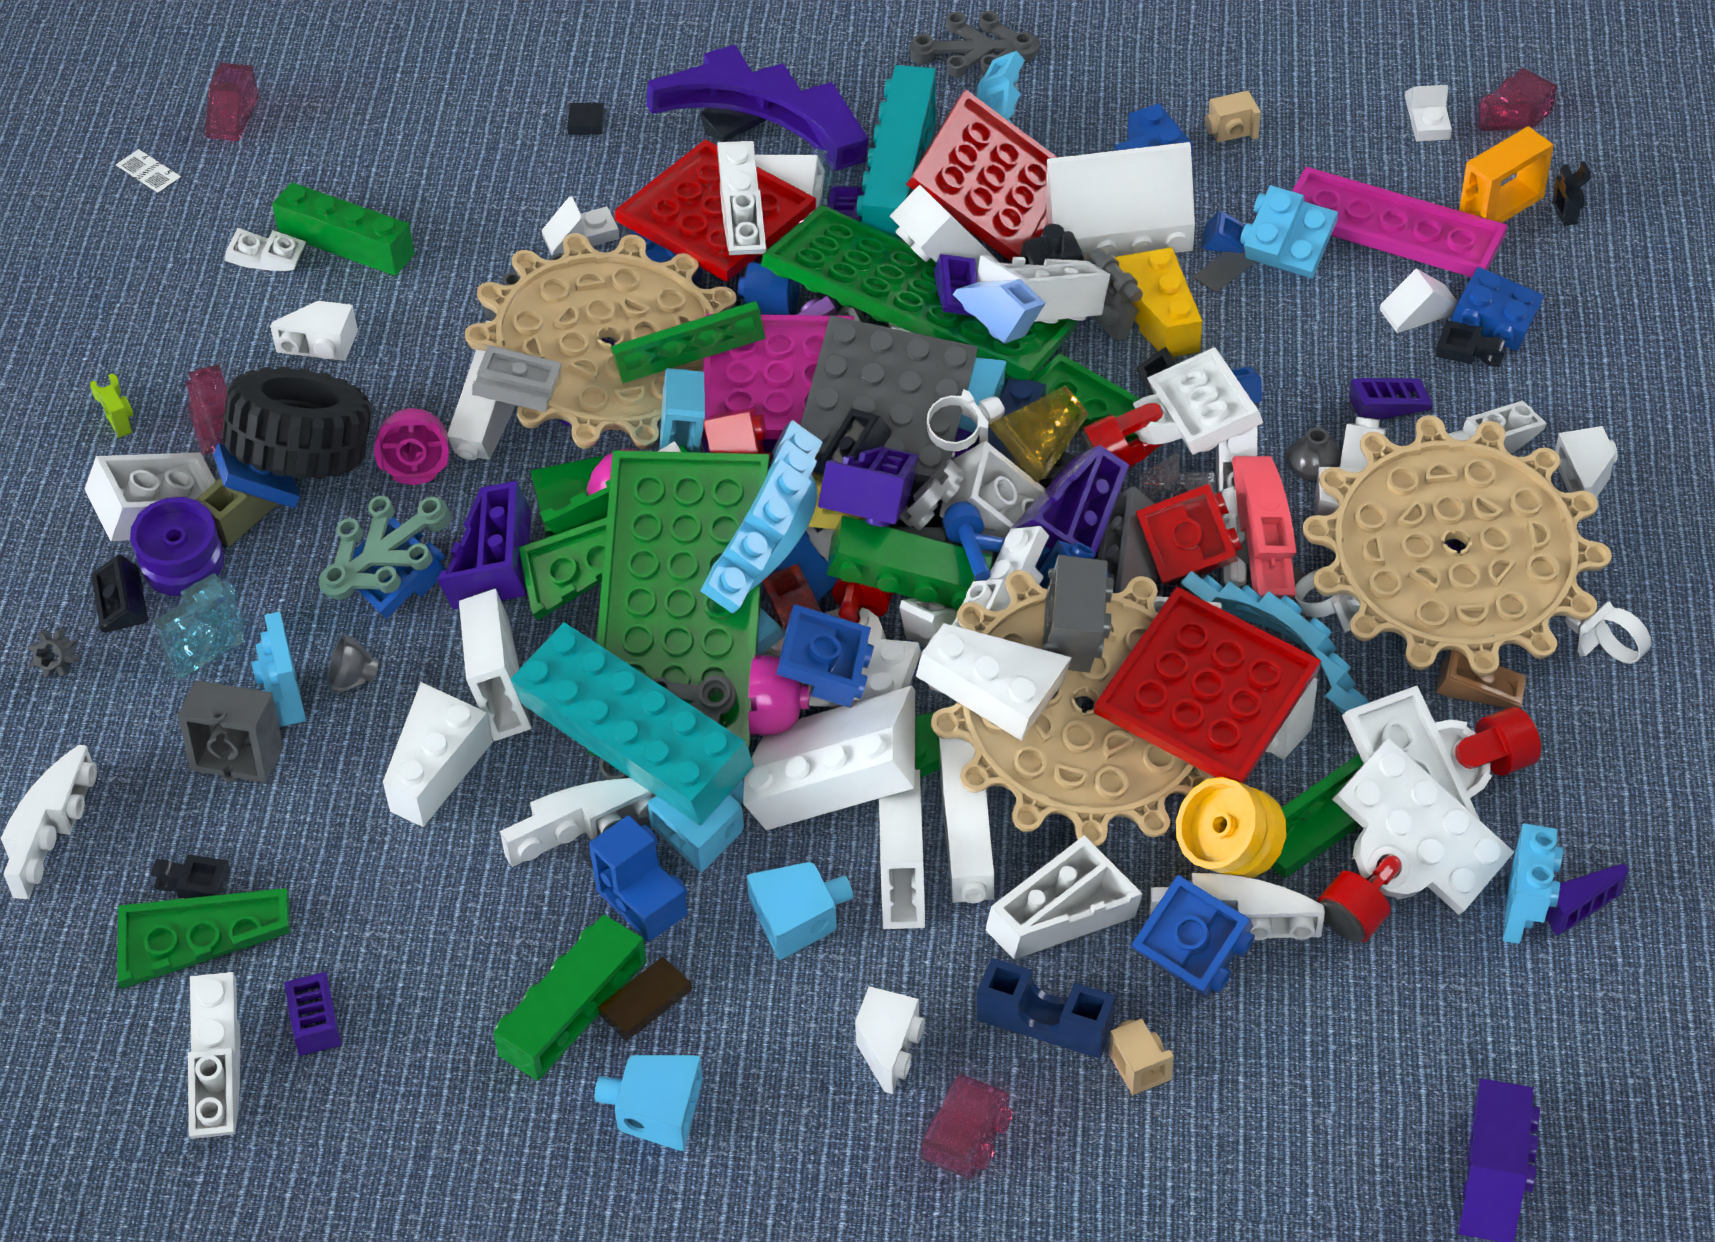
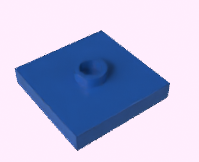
(255, 482)

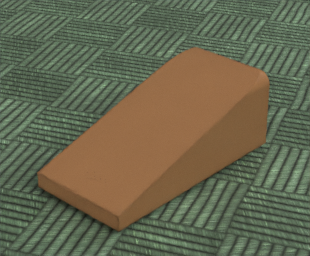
(1458, 681)

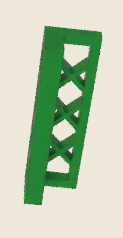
(688, 342)
(1316, 820)

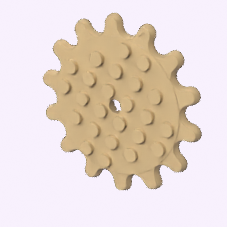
(575, 301)
(1437, 489)
(1070, 758)

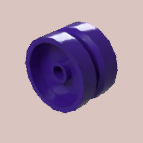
(176, 544)

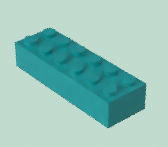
(900, 142)
(633, 723)

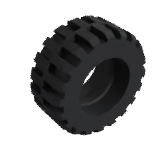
(296, 422)

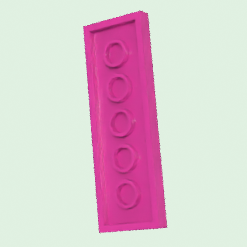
(1404, 223)

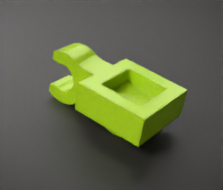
(115, 408)

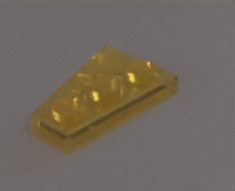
(1041, 430)

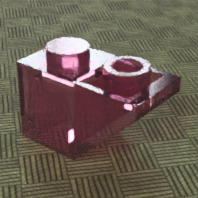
(230, 101)
(1518, 103)

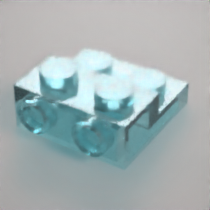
(201, 627)

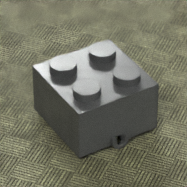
(1077, 610)
(230, 731)

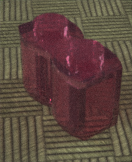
(966, 1127)

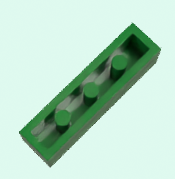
(344, 228)
(900, 562)
(569, 997)

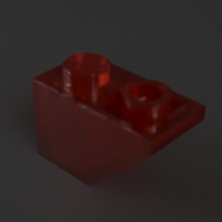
(787, 589)

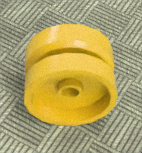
(1230, 828)

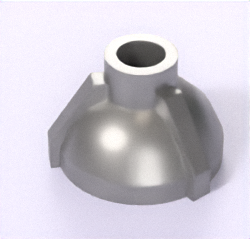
(1311, 452)
(350, 665)

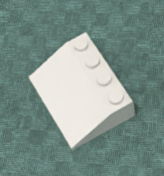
(1124, 199)
(834, 760)

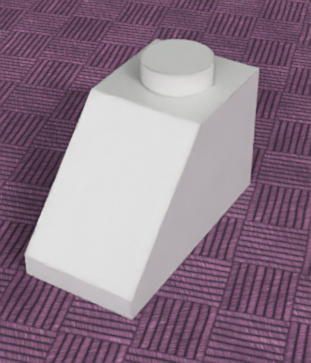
(1586, 459)

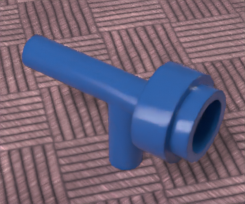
(964, 525)

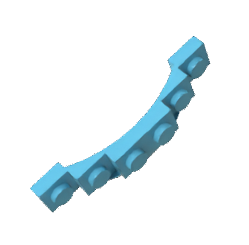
(997, 84)
(772, 523)
(1285, 618)

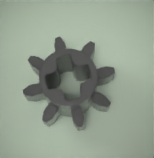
(62, 646)

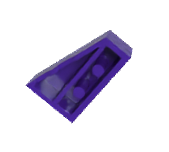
(870, 487)
(1078, 500)
(490, 546)
(1499, 1160)

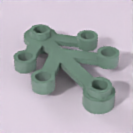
(381, 549)

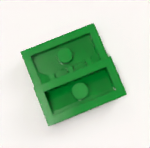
(561, 482)

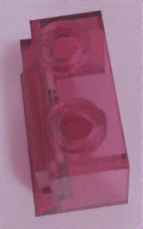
(207, 406)

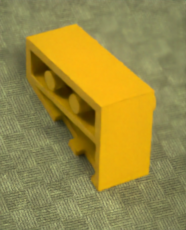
(1167, 308)

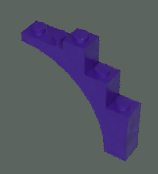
(770, 93)

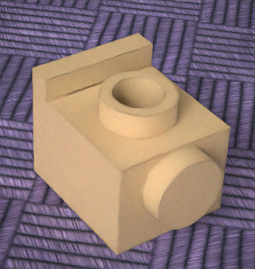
(1233, 117)
(1140, 1056)

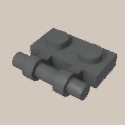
(1118, 310)

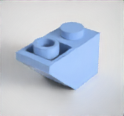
(1002, 306)

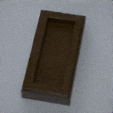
(644, 998)

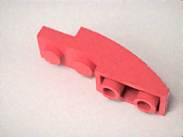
(1267, 525)

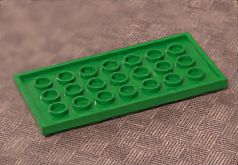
(898, 287)
(663, 535)

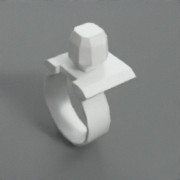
(986, 412)
(1342, 605)
(1596, 631)

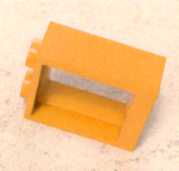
(1523, 154)

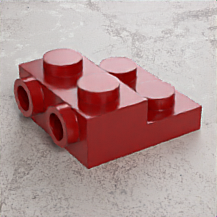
(1189, 534)

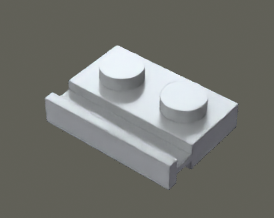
(516, 378)

